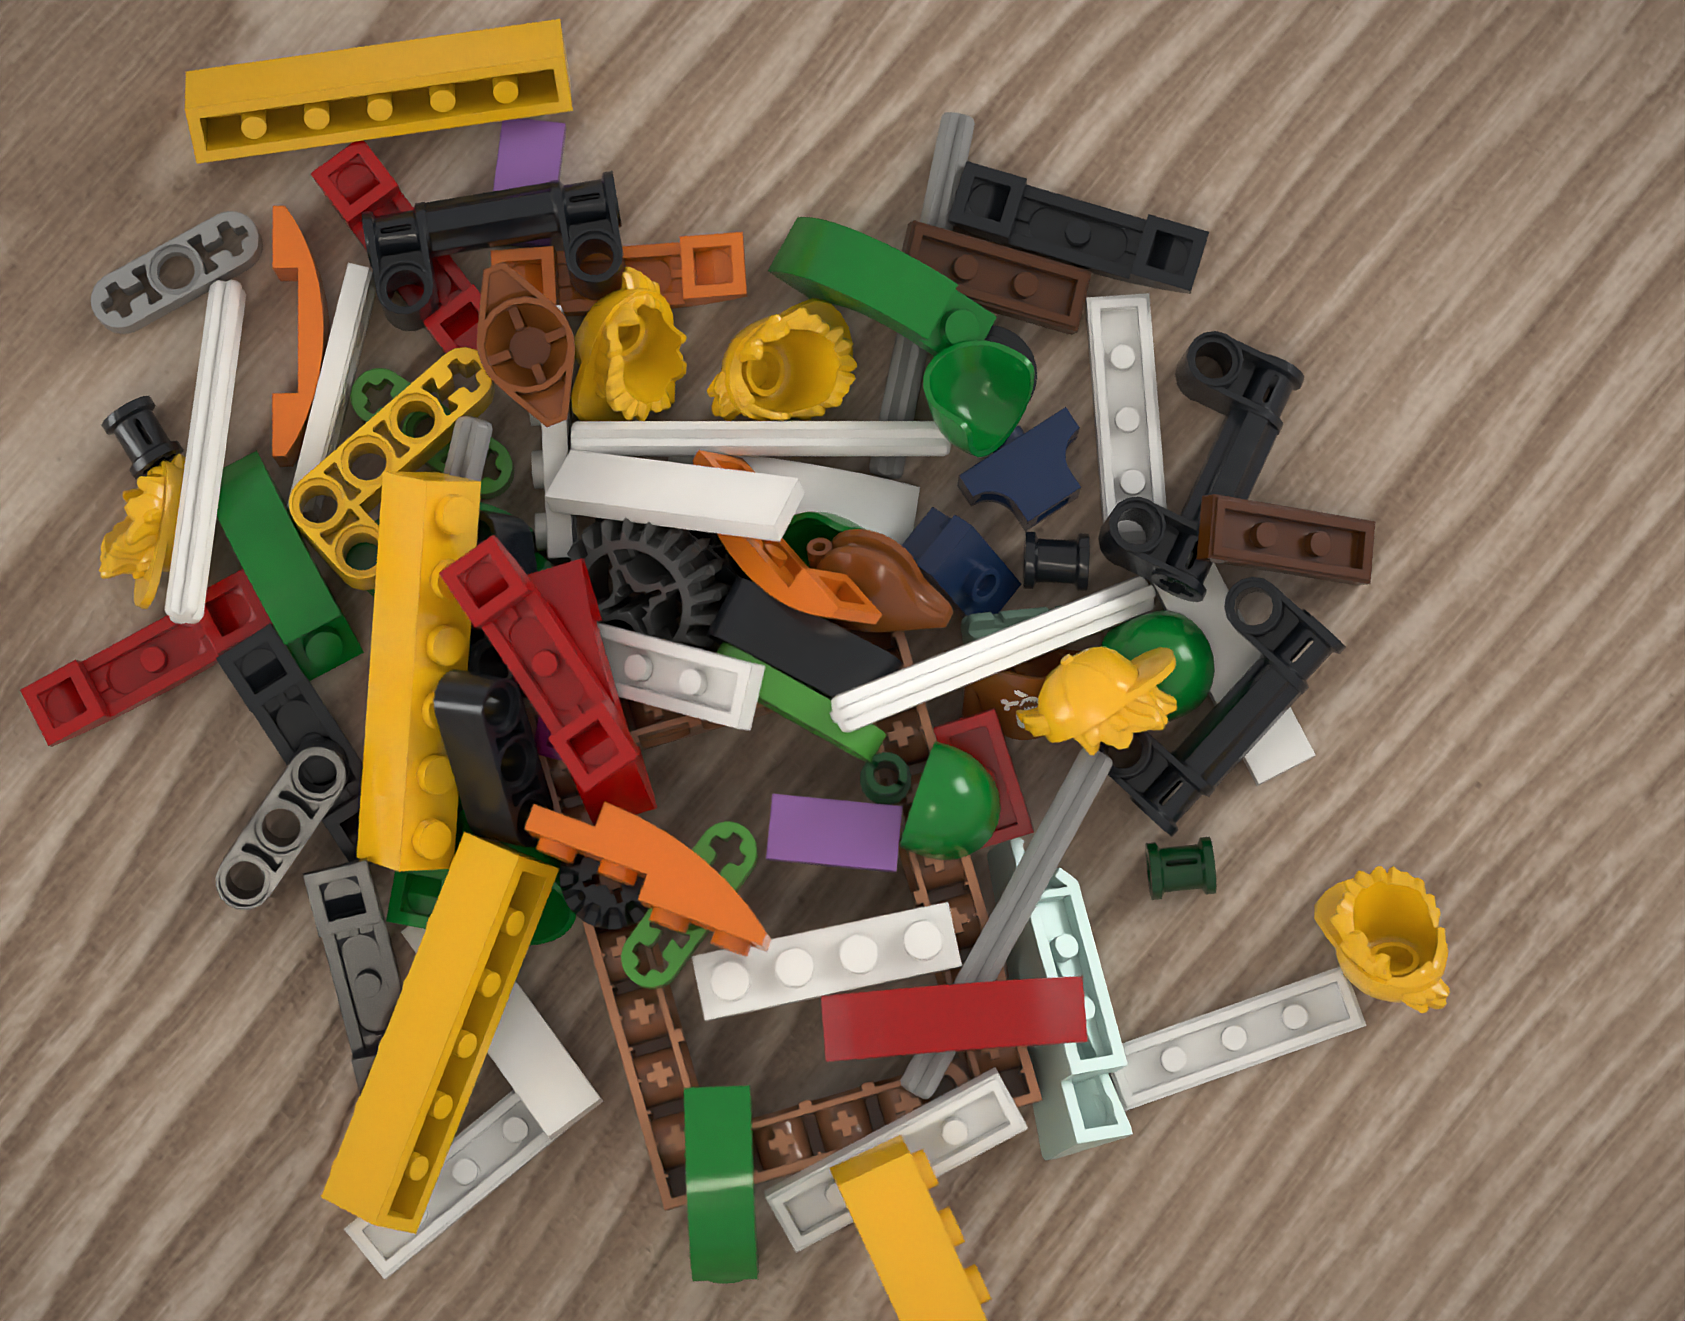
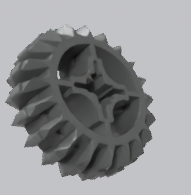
(636, 560)

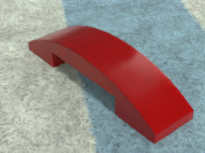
(360, 183)
(572, 599)
(543, 662)
(144, 663)
(954, 1018)

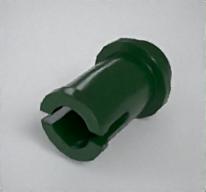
(885, 794)

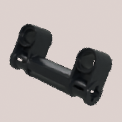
(405, 242)
(1227, 471)
(1238, 717)

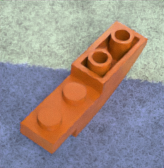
(677, 880)

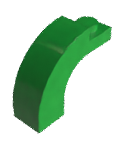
(879, 282)
(283, 569)
(720, 1184)

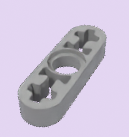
(126, 276)

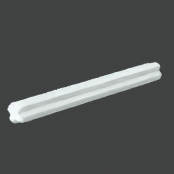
(760, 438)
(205, 453)
(991, 654)

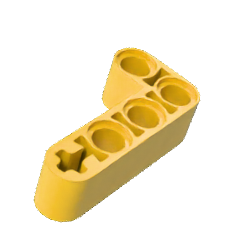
(402, 453)

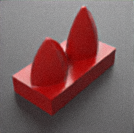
(985, 741)

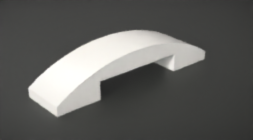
(861, 498)

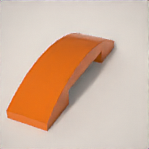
(295, 262)
(687, 271)
(785, 575)

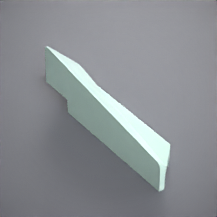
(1073, 1078)

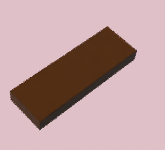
(1003, 277)
(1285, 540)

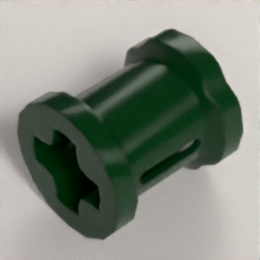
(1180, 868)

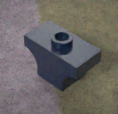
(1027, 472)
(961, 564)

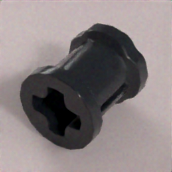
(141, 435)
(1056, 561)

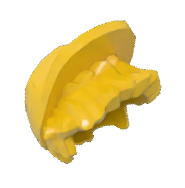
(627, 354)
(786, 366)
(146, 537)
(1102, 698)
(1387, 937)

